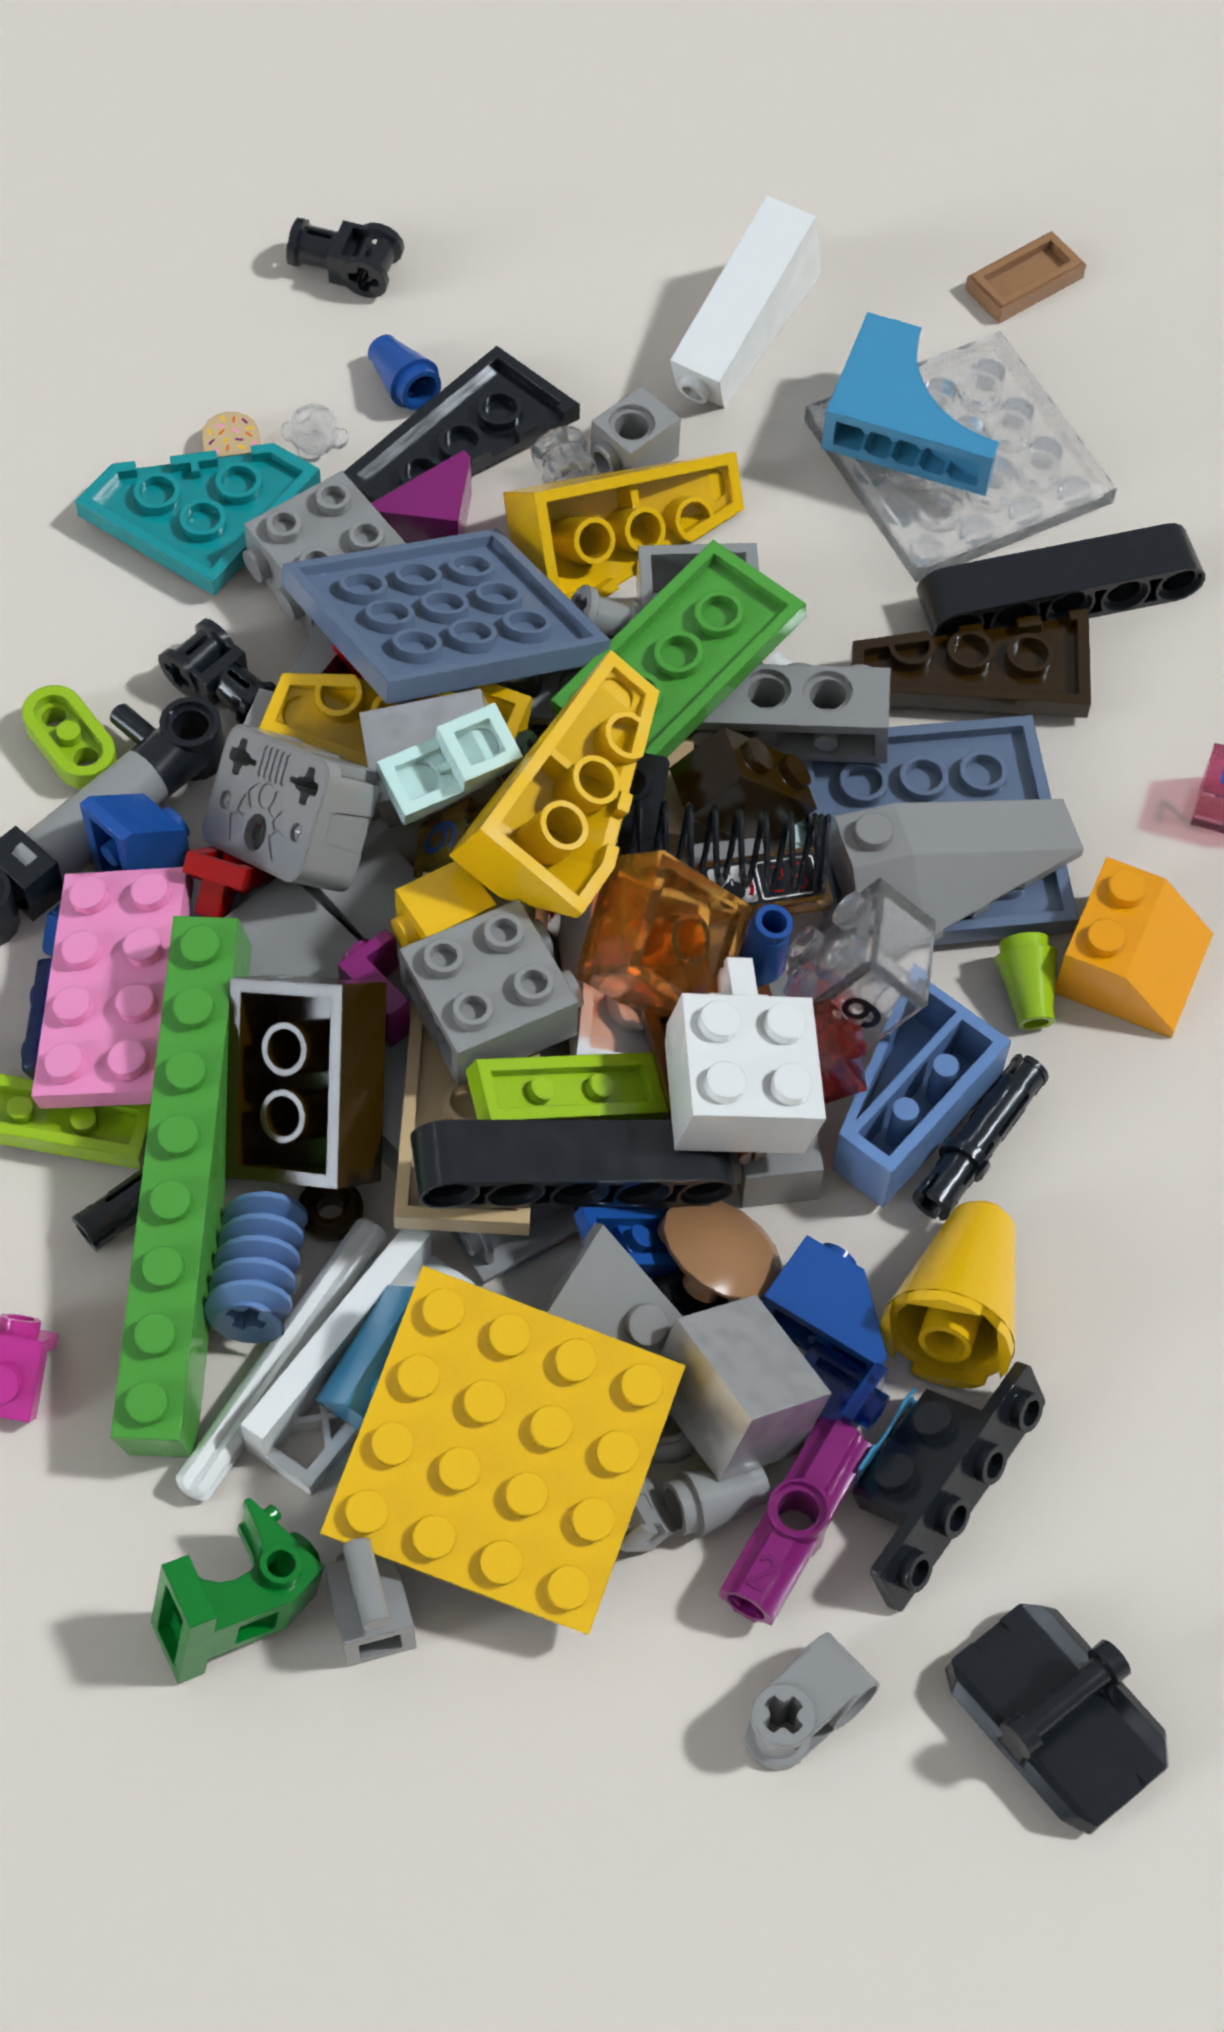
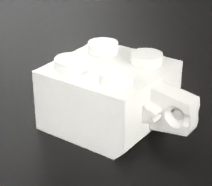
(743, 1068)

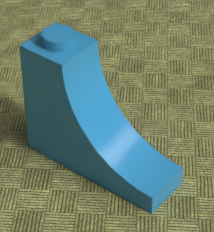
(893, 421)

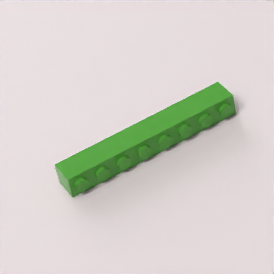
(180, 1195)

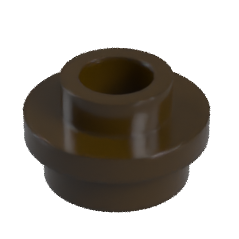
(336, 1228)

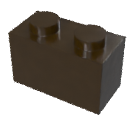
(743, 773)

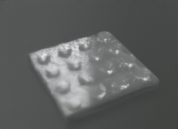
(1038, 475)

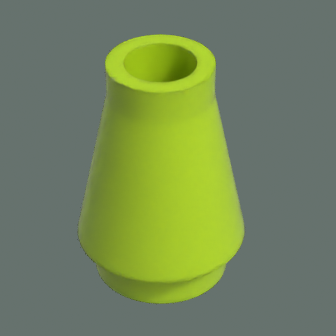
(1029, 977)

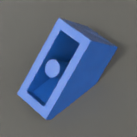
(133, 833)
(827, 1300)

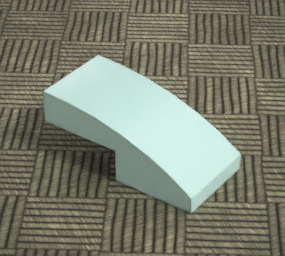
(450, 765)

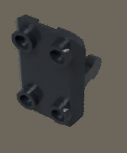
(1060, 1714)

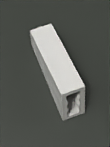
(749, 303)

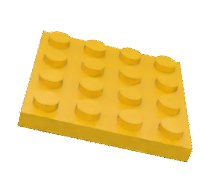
(504, 1450)

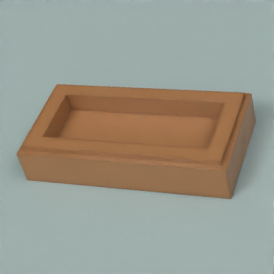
(1025, 277)

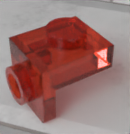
(840, 1052)

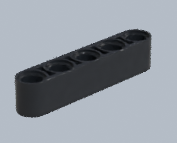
(1094, 573)
(563, 1165)

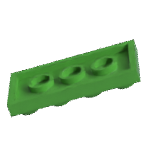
(699, 641)

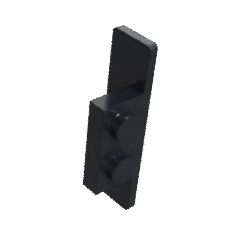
(938, 1473)

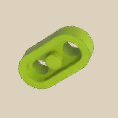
(73, 740)

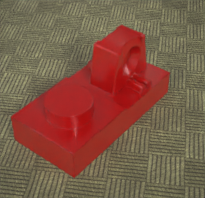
(221, 879)

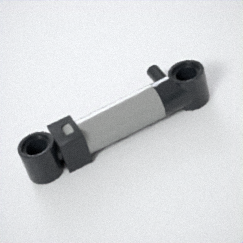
(158, 766)

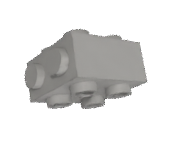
(312, 525)
(490, 989)

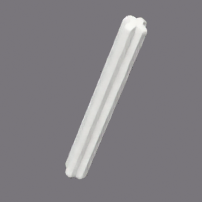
(224, 1438)

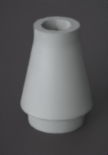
(703, 1503)

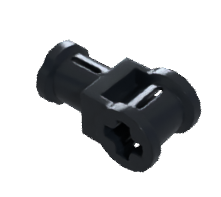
(347, 253)
(213, 669)

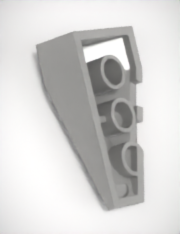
(953, 853)

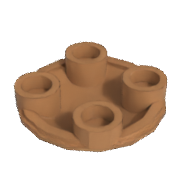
(720, 1251)

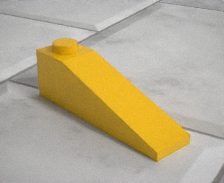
(593, 524)
(327, 708)
(561, 809)

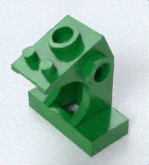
(209, 1618)

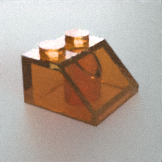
(659, 932)

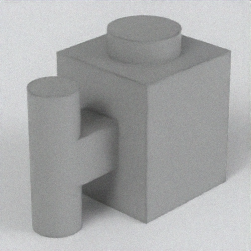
(369, 1604)

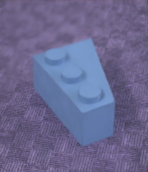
(916, 1094)

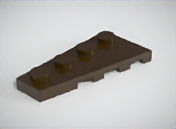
(1005, 669)

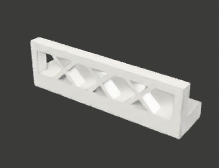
(293, 1395)

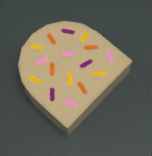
(230, 434)

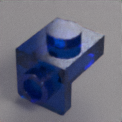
(856, 1393)

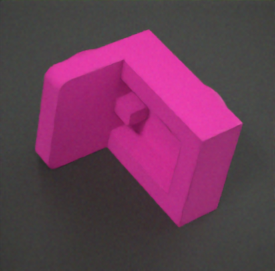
(22, 1365)

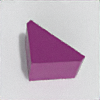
(431, 503)

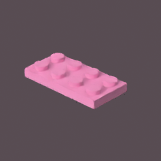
(107, 987)

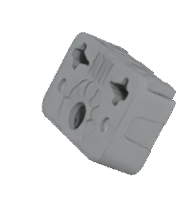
(290, 808)

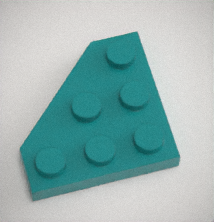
(196, 507)

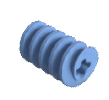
(256, 1266)

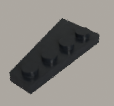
(484, 412)

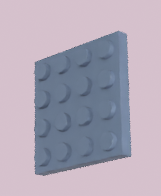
(443, 615)
(951, 764)

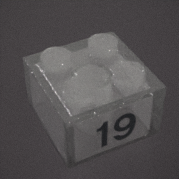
(867, 959)

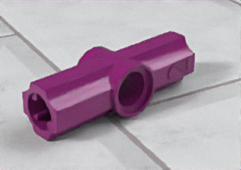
(779, 1554)

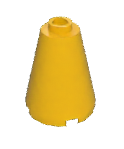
(958, 1301)

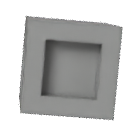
(635, 433)

